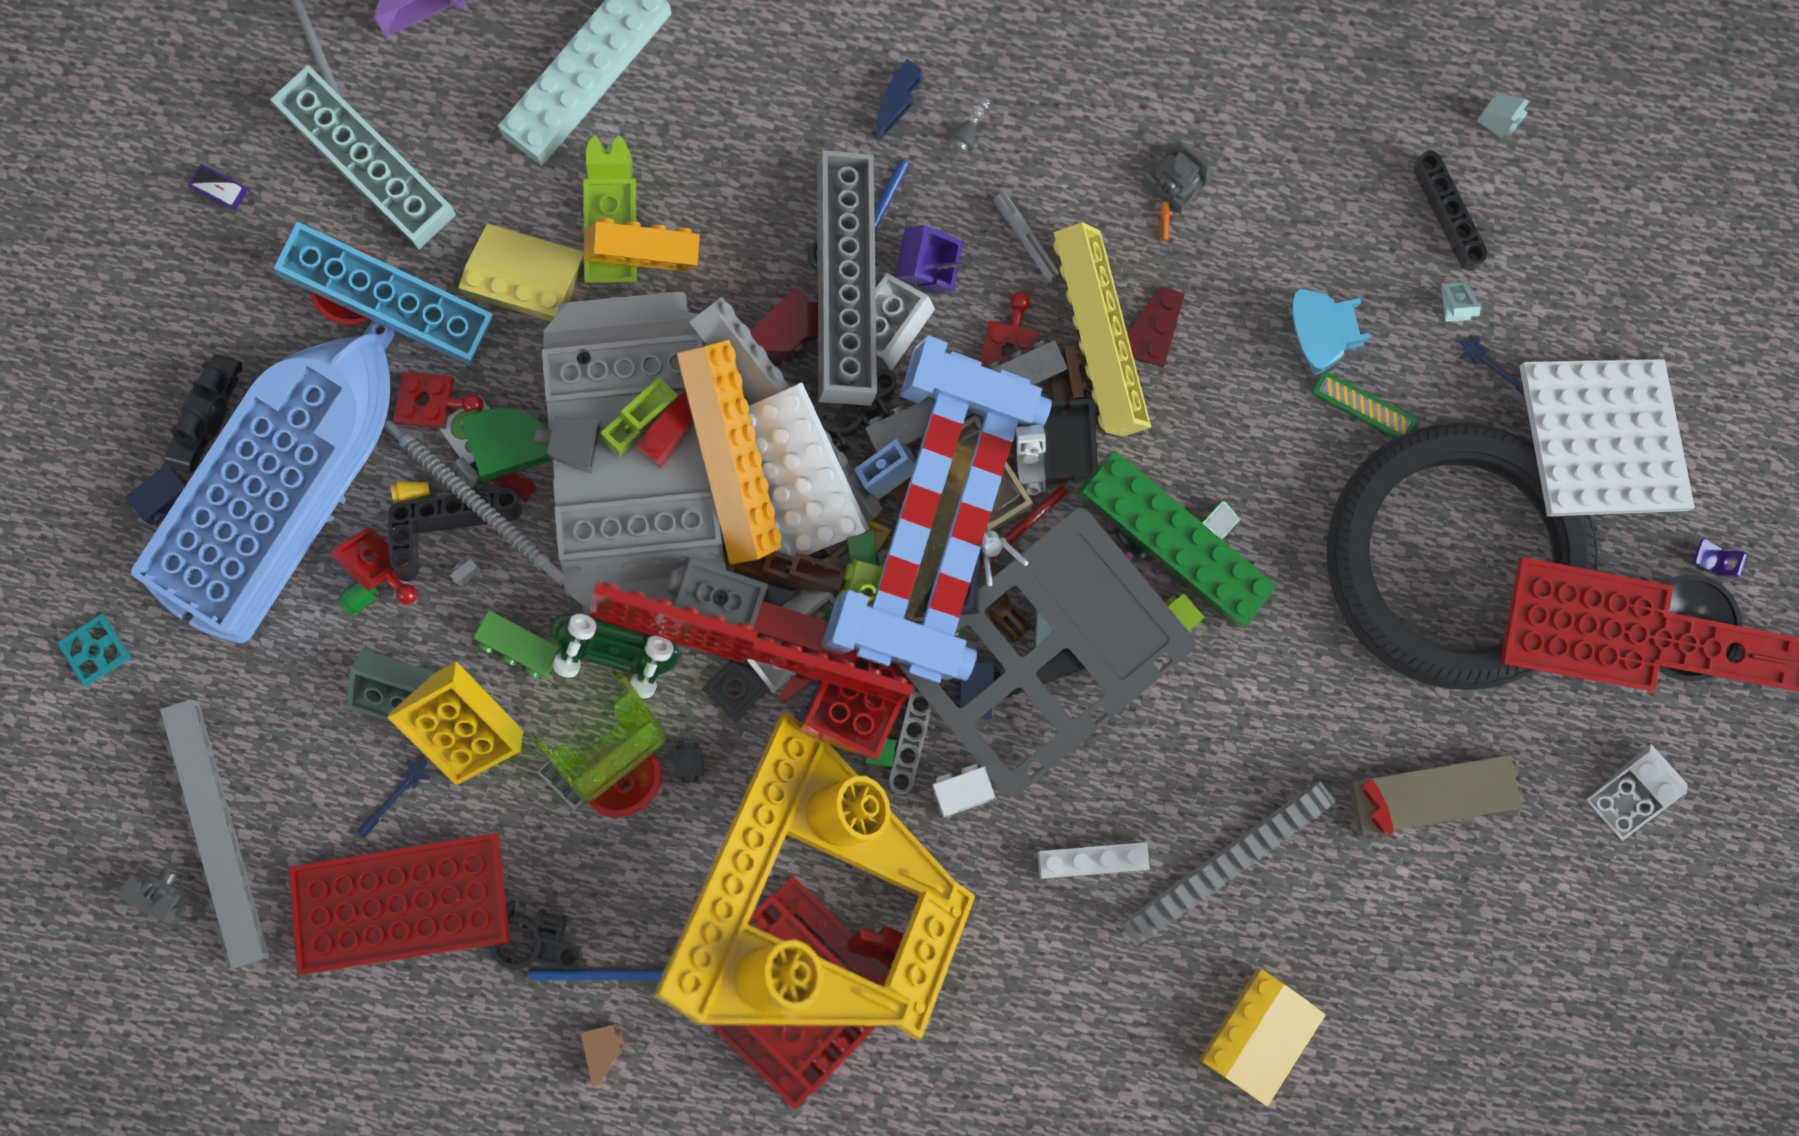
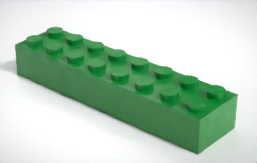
(1176, 539)

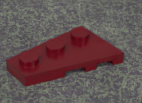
(1154, 328)

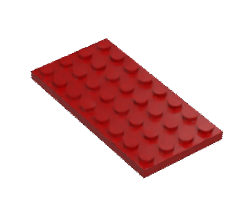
(398, 904)

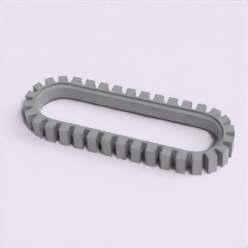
(1227, 863)

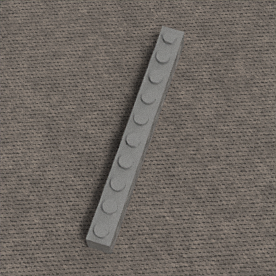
(763, 380)
(214, 834)

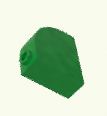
(503, 441)

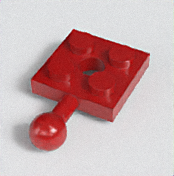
(1011, 334)
(436, 411)
(369, 573)

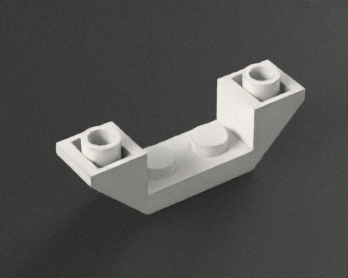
(1030, 456)

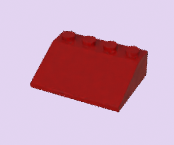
(853, 718)

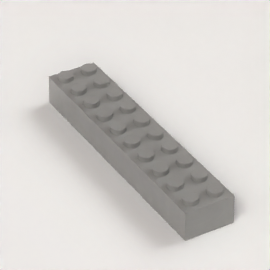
(846, 278)

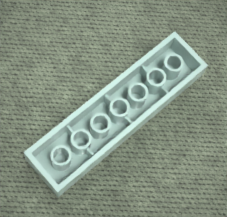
(581, 75)
(363, 157)

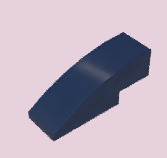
(898, 97)

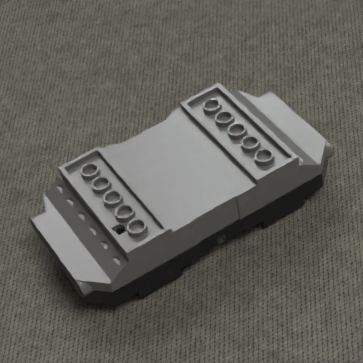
(627, 516)

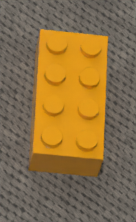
(641, 245)

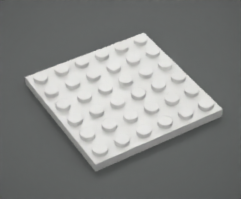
(1606, 437)

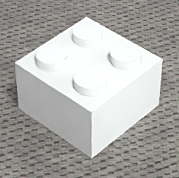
(963, 791)

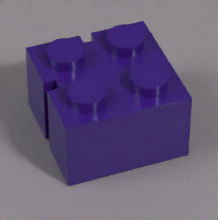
(921, 255)

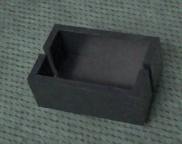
(1070, 442)

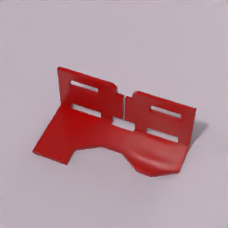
(523, 483)

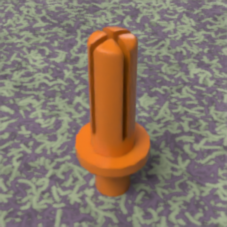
(1164, 221)

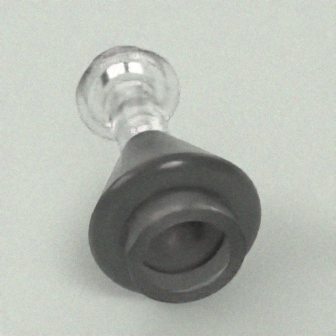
(963, 136)

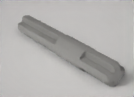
(1026, 236)

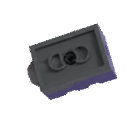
(716, 592)

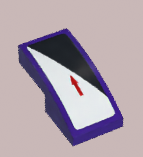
(218, 187)

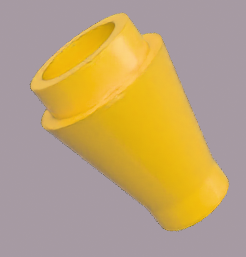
(409, 490)

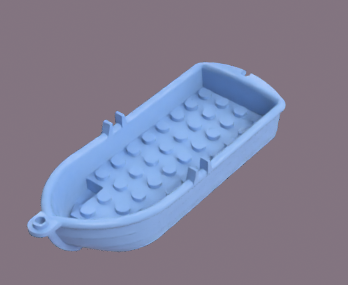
(269, 485)

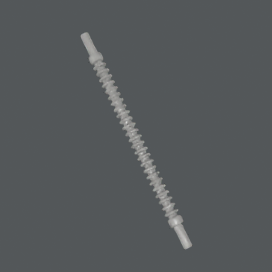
(484, 510)

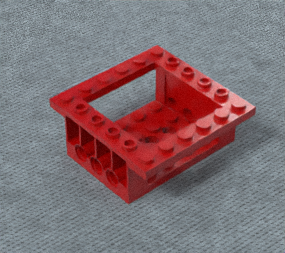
(802, 1056)

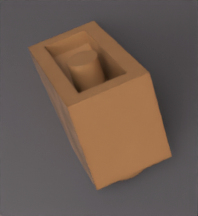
(601, 1050)

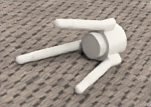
(991, 547)

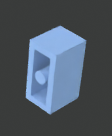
(886, 469)

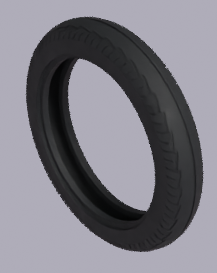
(1349, 548)

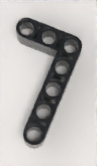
(440, 520)

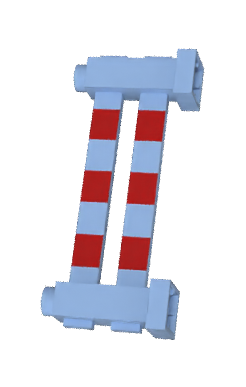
(880, 631)

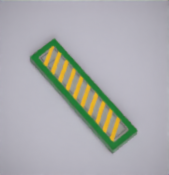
(1363, 406)

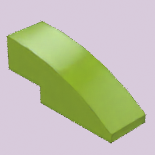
(638, 417)

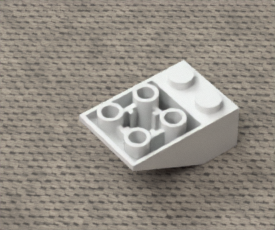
(1638, 792)

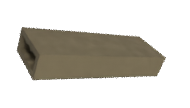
(1442, 794)

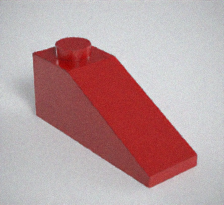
(667, 431)

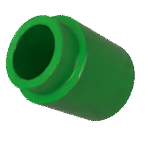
(356, 598)

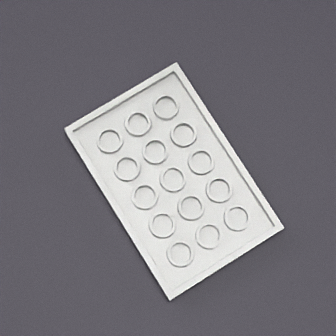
(803, 474)

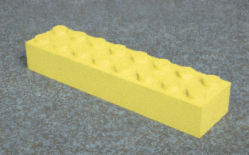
(1101, 330)

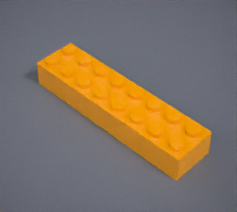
(730, 451)

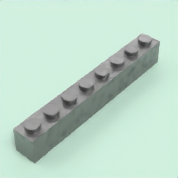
(911, 422)

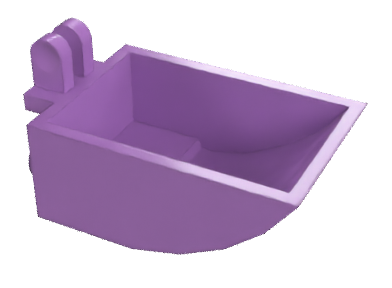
(399, 14)

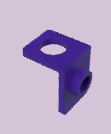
(1715, 559)

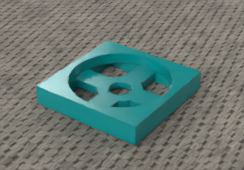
(66, 646)

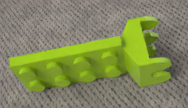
(610, 195)

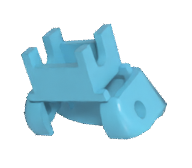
(1325, 328)

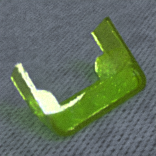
(615, 752)

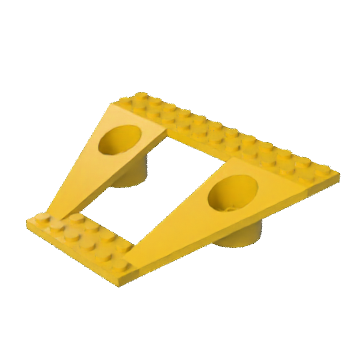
(725, 964)

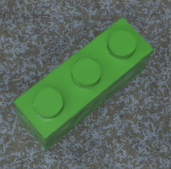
(516, 645)

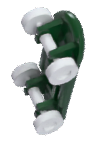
(613, 647)

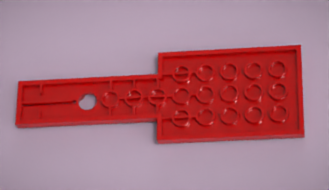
(1623, 631)
(735, 641)

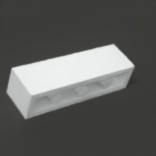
(1093, 860)

